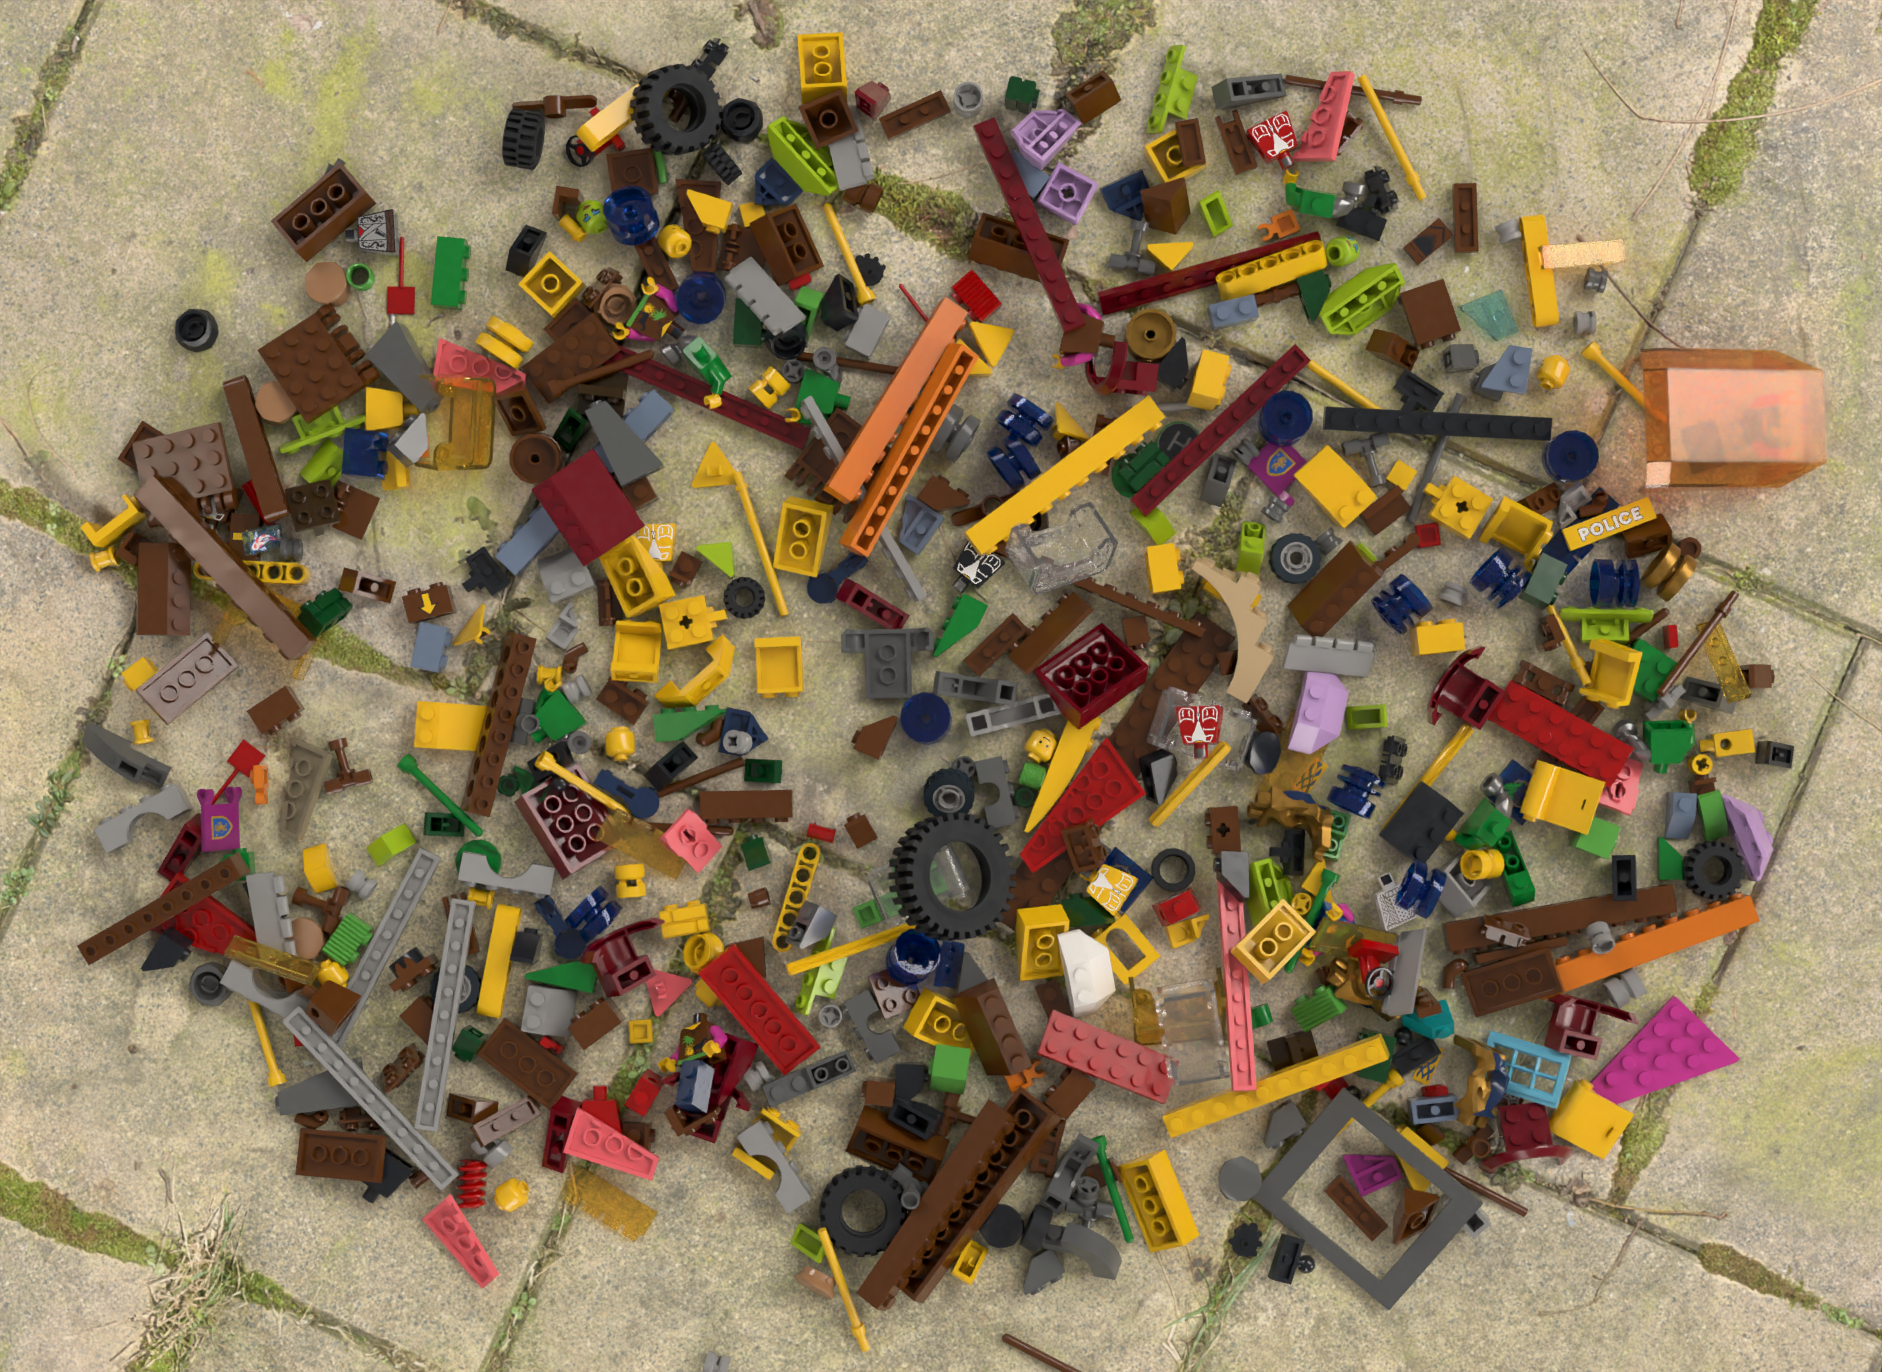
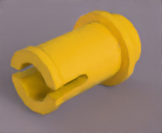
(573, 228)

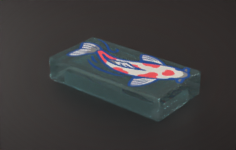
(262, 539)

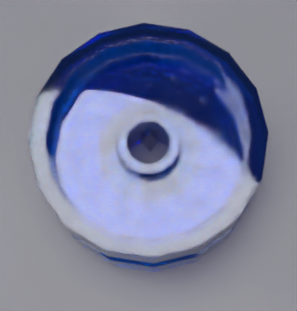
(631, 215)
(1281, 406)
(1025, 419)
(1573, 443)
(1016, 460)
(926, 732)
(1420, 889)
(596, 916)

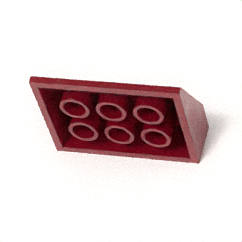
(588, 507)
(1091, 675)
(566, 824)

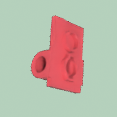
(1625, 787)
(691, 840)

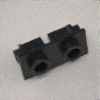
(712, 53)
(1379, 181)

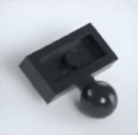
(563, 757)
(1415, 1053)
(1288, 1258)

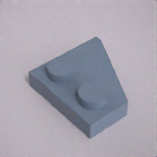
(1510, 371)
(918, 524)

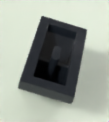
(1774, 754)

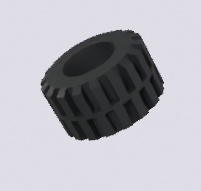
(523, 138)
(1732, 870)

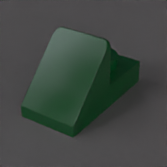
(763, 770)

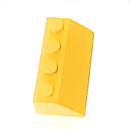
(1158, 1201)

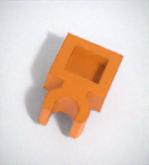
(1282, 225)
(259, 778)
(1024, 1077)

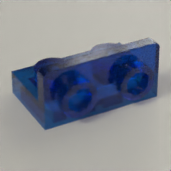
(949, 965)

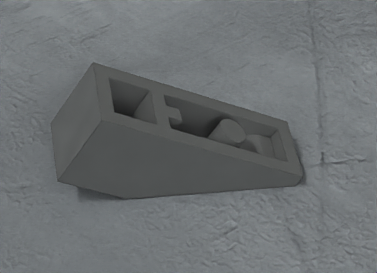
(1248, 90)

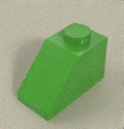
(808, 303)

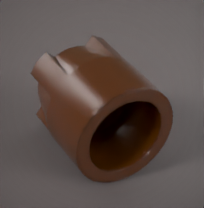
(759, 898)

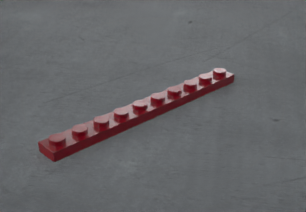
(1029, 225)
(1188, 278)
(731, 407)
(1219, 430)

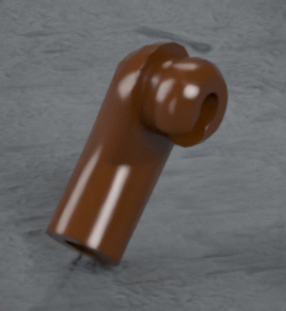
(679, 103)
(1596, 507)
(571, 657)
(712, 735)
(1451, 970)
(313, 1121)

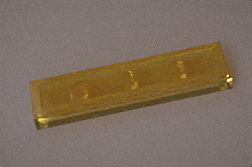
(1582, 254)
(1725, 664)
(272, 960)

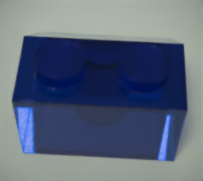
(365, 454)

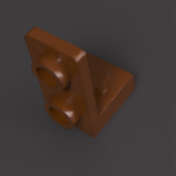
(1543, 499)
(677, 1117)

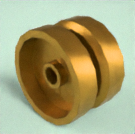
(1140, 345)
(1668, 572)

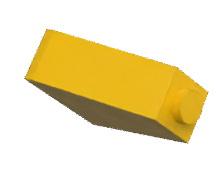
(1414, 1178)

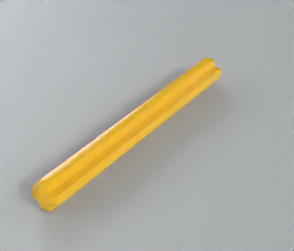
(1442, 760)
(846, 949)

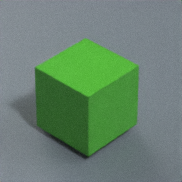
(1600, 839)
(949, 1069)

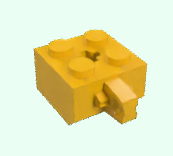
(1445, 510)
(699, 631)

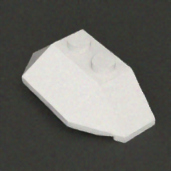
(1085, 971)

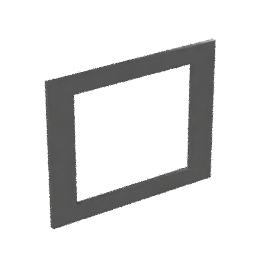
(1424, 1248)

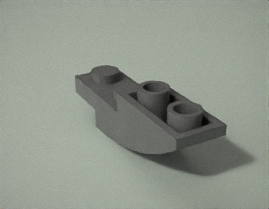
(117, 755)
(808, 1078)

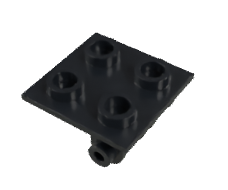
(1397, 750)

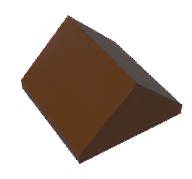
(828, 118)
(1166, 205)
(519, 410)
(1413, 1214)

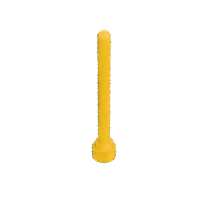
(865, 295)
(1593, 353)
(547, 762)
(275, 1075)
(1393, 1081)

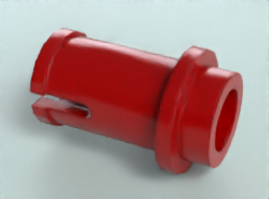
(820, 833)

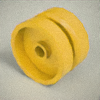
(504, 342)

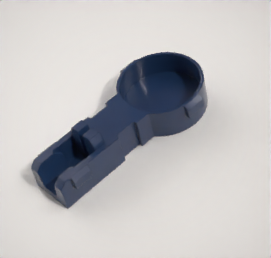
(822, 588)
(642, 805)
(569, 944)

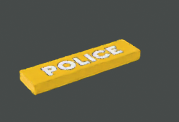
(1608, 524)

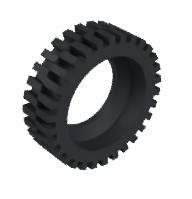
(914, 882)

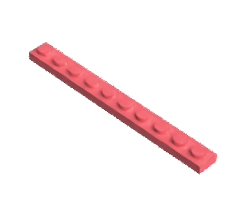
(1237, 994)

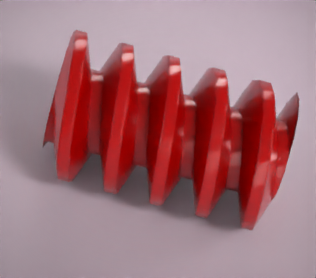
(472, 1183)

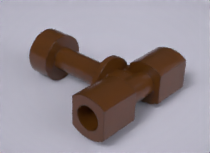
(347, 776)
(330, 908)
(953, 1114)
(1475, 1145)

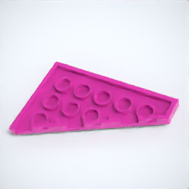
(1662, 1053)

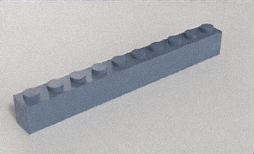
(540, 529)

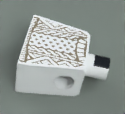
(1389, 914)

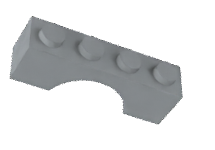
(1010, 715)
(118, 831)
(535, 879)
(248, 982)
(758, 1140)

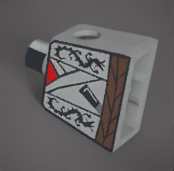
(376, 233)

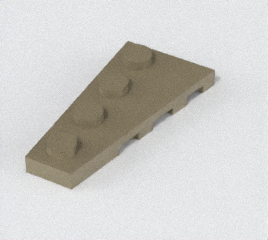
(305, 782)

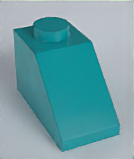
(1433, 1026)

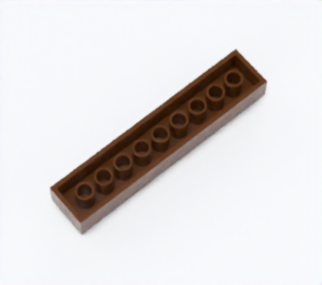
(1031, 1129)

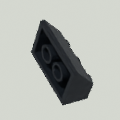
(1421, 823)

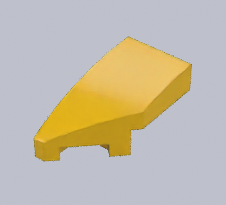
(1185, 931)

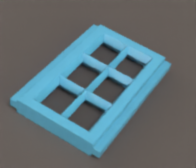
(1540, 1053)

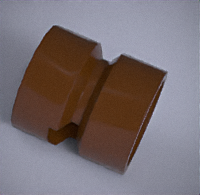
(865, 195)

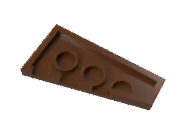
(704, 244)

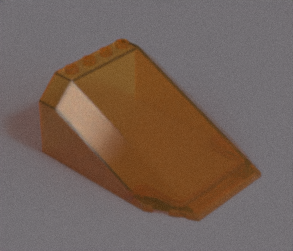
(1730, 419)

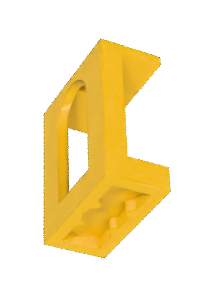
(1150, 954)

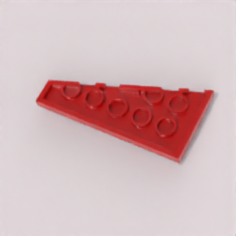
(1097, 792)
(207, 922)

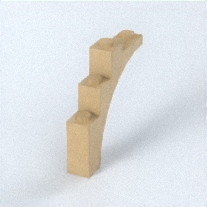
(1249, 622)

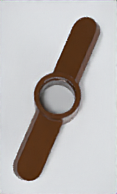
(555, 105)
(976, 512)

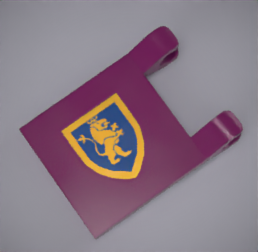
(1276, 469)
(220, 821)

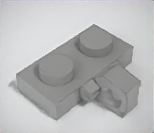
(1654, 708)

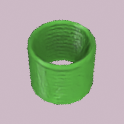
(352, 269)
(1032, 775)

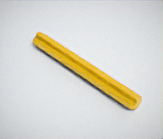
(1189, 783)

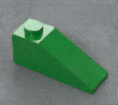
(568, 975)

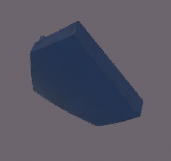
(775, 186)
(1124, 195)
(741, 721)

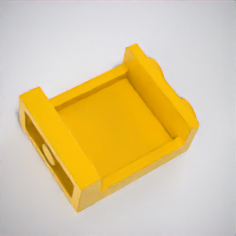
(118, 527)
(1517, 529)
(637, 651)
(779, 666)
(1612, 673)
(784, 1131)

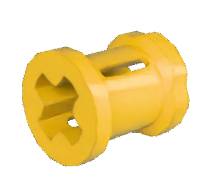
(104, 558)
(544, 673)
(141, 732)
(1704, 760)
(482, 897)

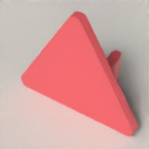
(665, 989)

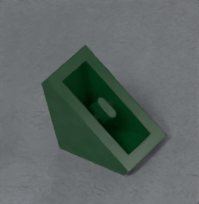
(571, 429)
(442, 825)

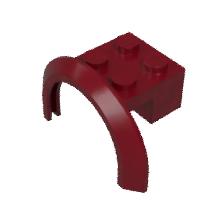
(1123, 375)
(1464, 693)
(617, 961)
(1574, 1024)
(711, 1131)
(1525, 1136)

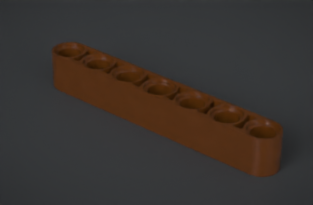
(256, 449)

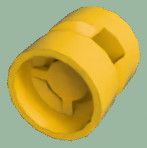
(775, 382)
(1482, 864)
(630, 872)

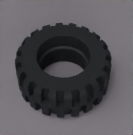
(702, 104)
(831, 1210)

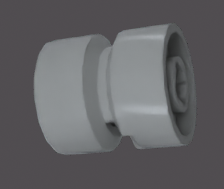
(968, 100)
(1626, 986)
(496, 1154)

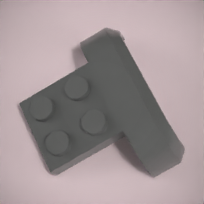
(887, 657)

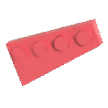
(1327, 123)
(460, 361)
(606, 1146)
(459, 1238)

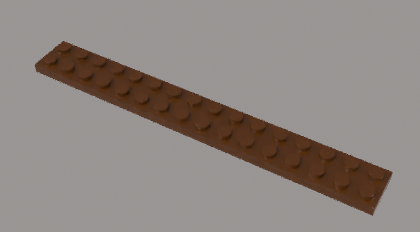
(1184, 668)

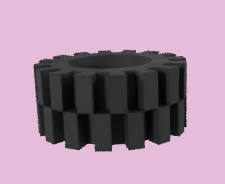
(722, 163)
(730, 597)

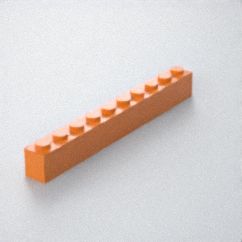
(895, 401)
(908, 449)
(1657, 941)

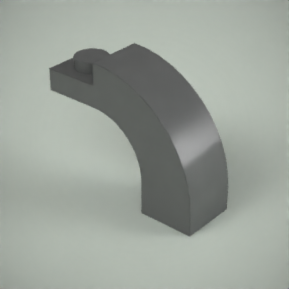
(975, 688)
(1067, 1173)
(1086, 1244)

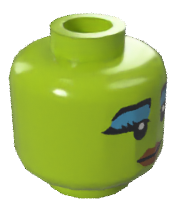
(591, 217)
(1342, 251)

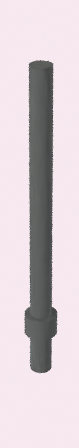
(1433, 463)

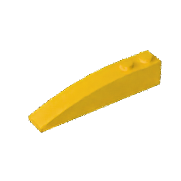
(1062, 767)

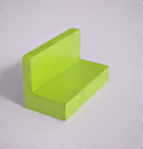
(324, 464)

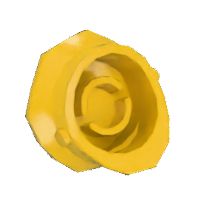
(701, 950)

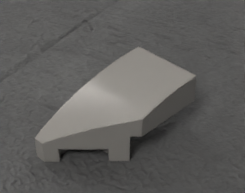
(1569, 503)
(564, 629)

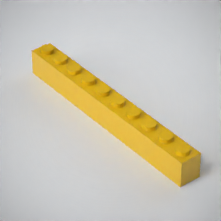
(1064, 475)
(1277, 1085)

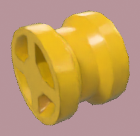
(1300, 902)

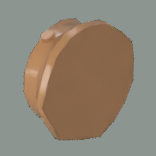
(327, 284)
(615, 305)
(274, 404)
(308, 938)
(816, 1282)

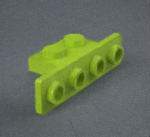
(1174, 91)
(328, 424)
(1605, 623)
(820, 980)

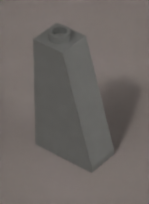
(402, 363)
(623, 448)
(315, 1094)

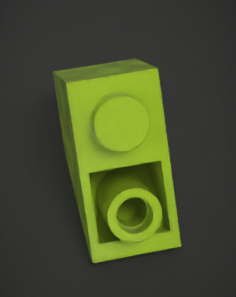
(1250, 547)

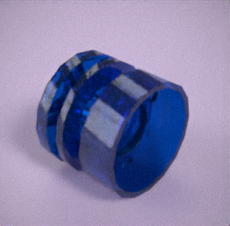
(687, 298)
(1500, 578)
(1616, 583)
(1404, 601)
(1356, 791)
(923, 951)

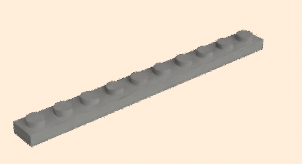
(890, 548)
(388, 934)
(445, 1014)
(371, 1098)

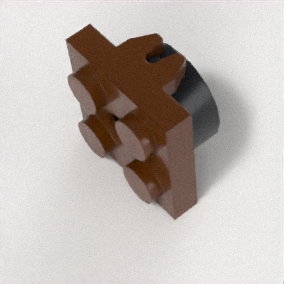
(410, 967)

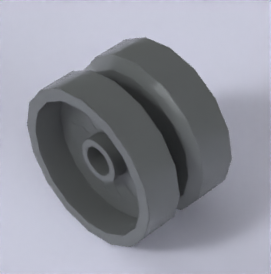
(956, 435)

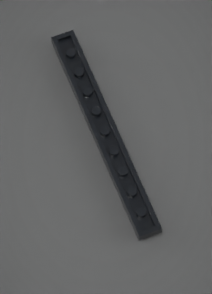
(1437, 423)

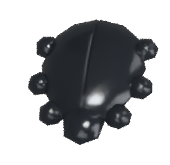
(870, 269)
(1246, 1240)

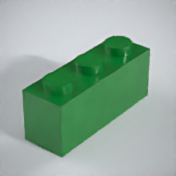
(450, 273)

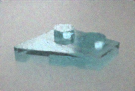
(1492, 315)

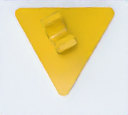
(991, 340)
(1066, 425)
(714, 469)
(473, 628)

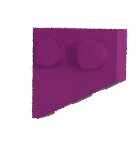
(1372, 1171)

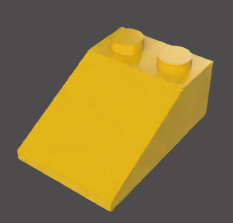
(821, 65)
(1335, 486)
(802, 535)
(636, 577)
(448, 725)
(1273, 941)
(1038, 943)
(937, 1021)

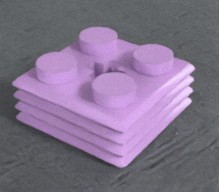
(1062, 180)

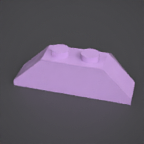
(1044, 135)
(1318, 712)
(1748, 835)

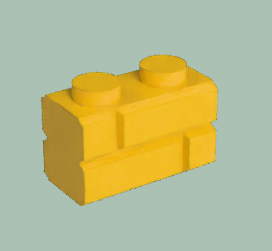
(685, 919)

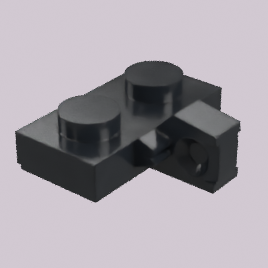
(1364, 220)
(1417, 392)
(485, 573)
(1291, 852)

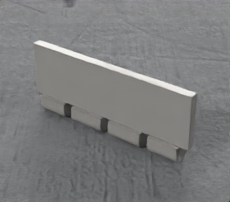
(851, 157)
(764, 297)
(1323, 657)
(267, 911)
(1405, 972)

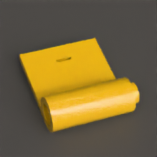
(1559, 797)
(1589, 1119)

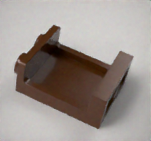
(1430, 314)

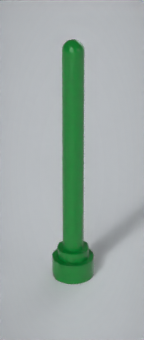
(409, 766)
(1328, 880)
(1112, 1188)

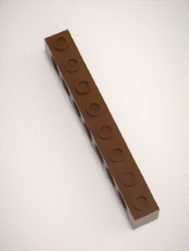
(498, 724)
(163, 908)

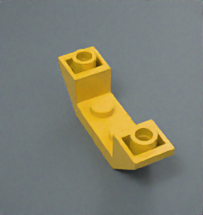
(705, 682)

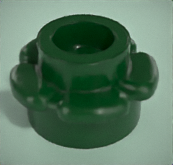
(503, 789)
(1025, 803)

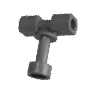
(1133, 259)
(1366, 449)
(524, 722)
(912, 1187)
(1089, 1213)

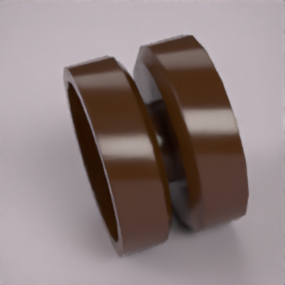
(545, 447)

